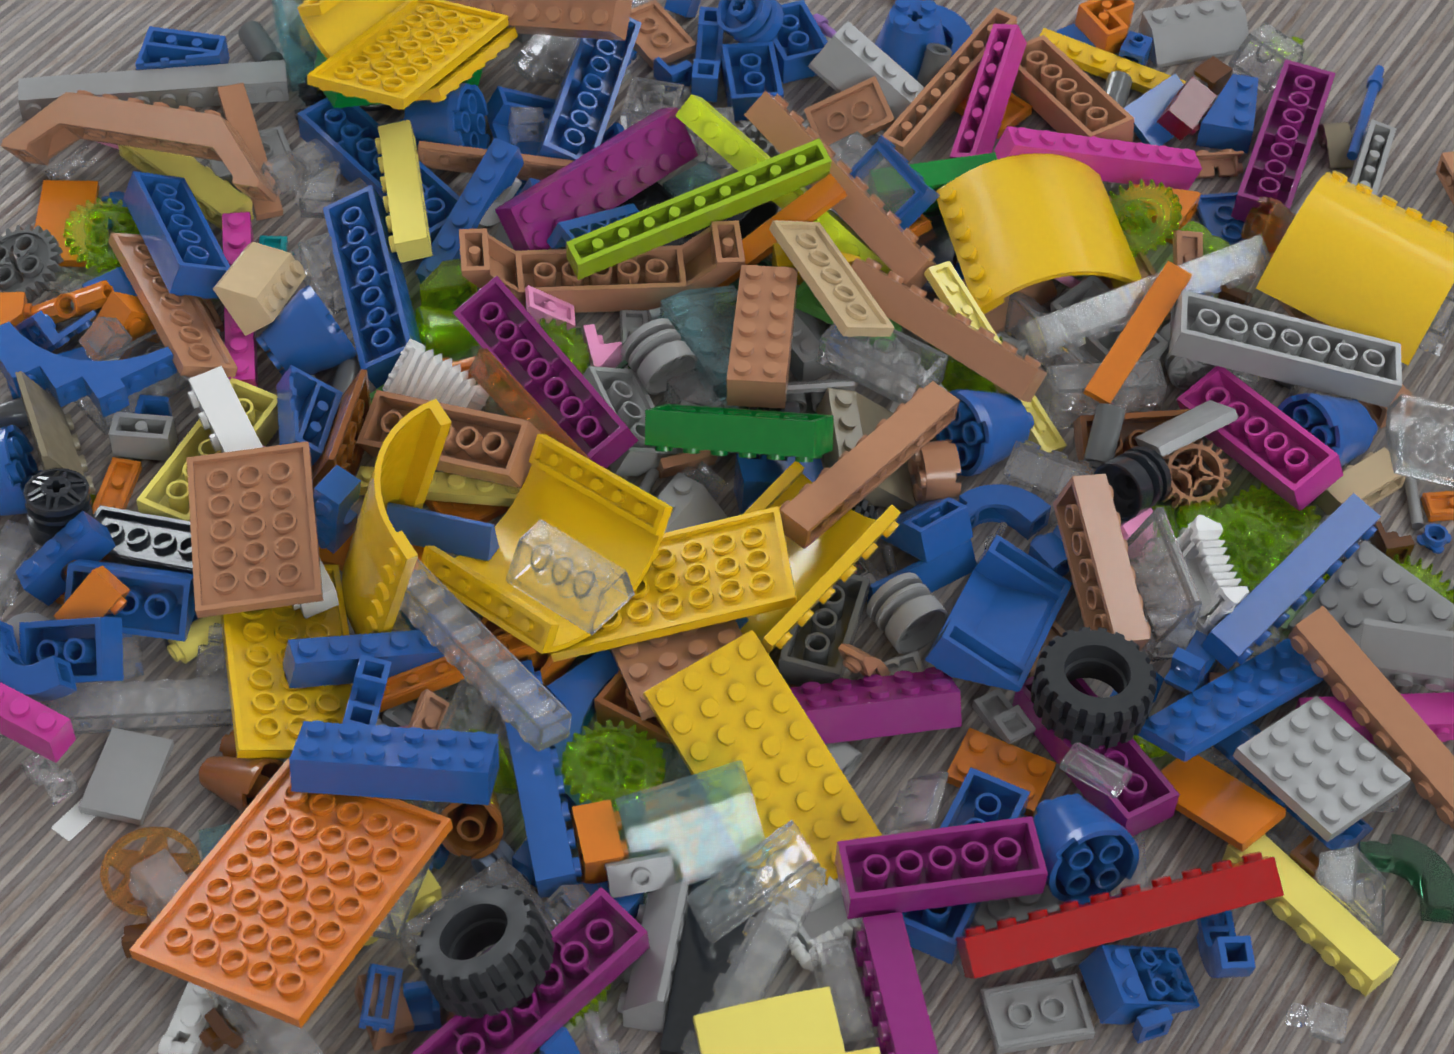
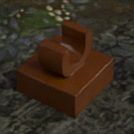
(220, 1032)

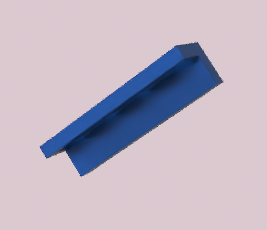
(582, 225)

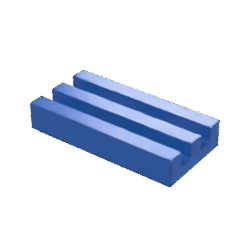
(376, 1021)

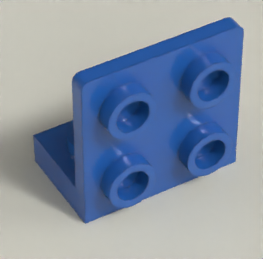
(41, 330)

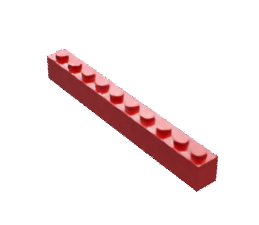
(1118, 916)

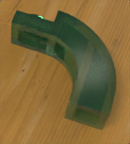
(1421, 868)

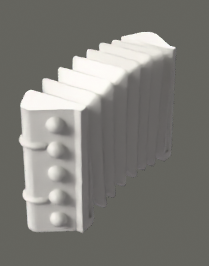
(430, 378)
(1210, 572)
(824, 923)

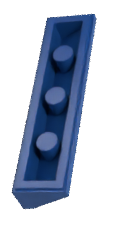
(444, 531)
(937, 573)

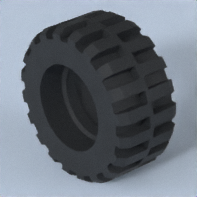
(1098, 657)
(499, 975)

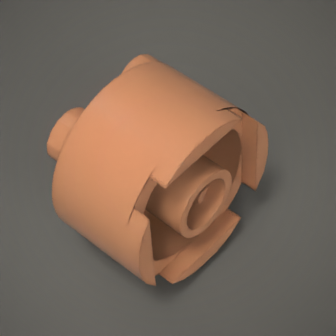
(936, 471)

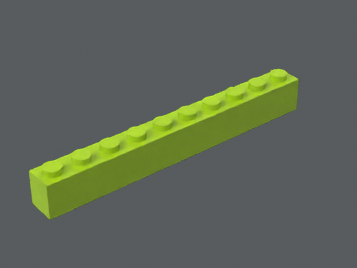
(697, 209)

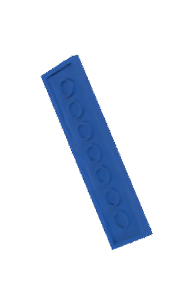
(1230, 702)

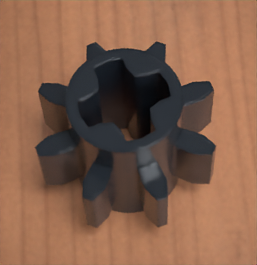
(310, 94)

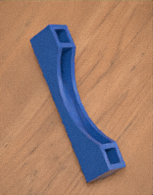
(490, 179)

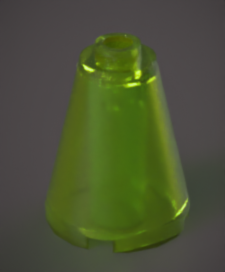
(442, 331)

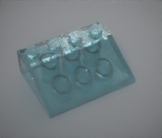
(295, 42)
(706, 325)
(698, 818)

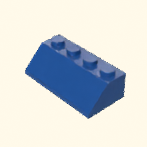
(158, 603)

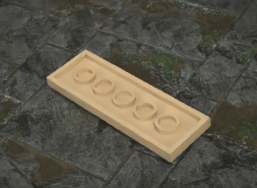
(831, 279)

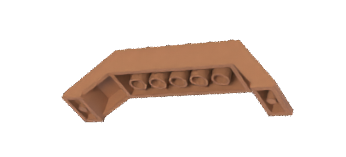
(140, 126)
(630, 285)

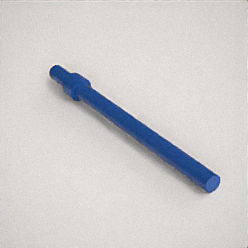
(1373, 85)

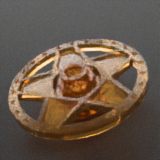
(124, 859)

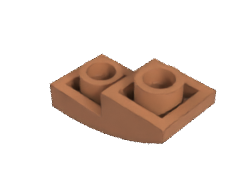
(862, 662)

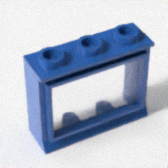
(894, 182)

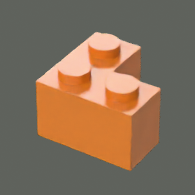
(1105, 22)
(129, 312)
(597, 839)

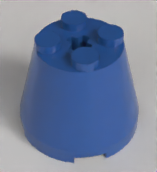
(908, 32)
(453, 121)
(305, 336)
(1335, 421)
(986, 428)
(16, 469)
(1083, 848)

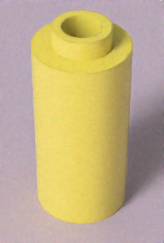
(197, 635)

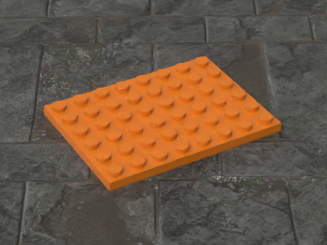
(291, 896)

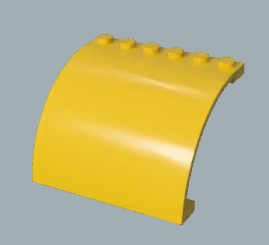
(339, 22)
(1032, 223)
(1363, 264)
(579, 501)
(378, 557)
(820, 564)

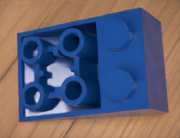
(932, 529)
(1134, 979)

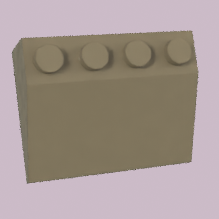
(858, 417)
(51, 429)

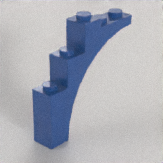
(70, 379)
(577, 694)

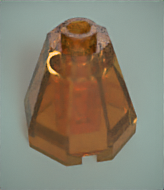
(1269, 220)

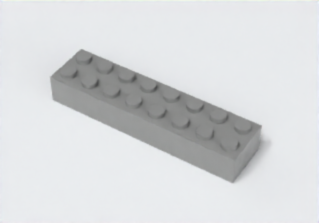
(1285, 348)

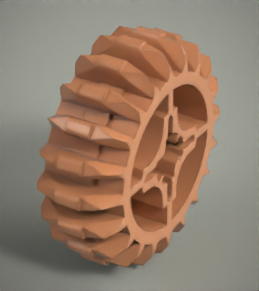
(1215, 477)

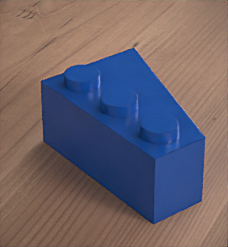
(181, 49)
(1232, 116)
(305, 410)
(757, 475)

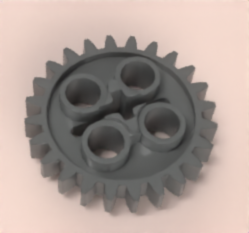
(37, 260)

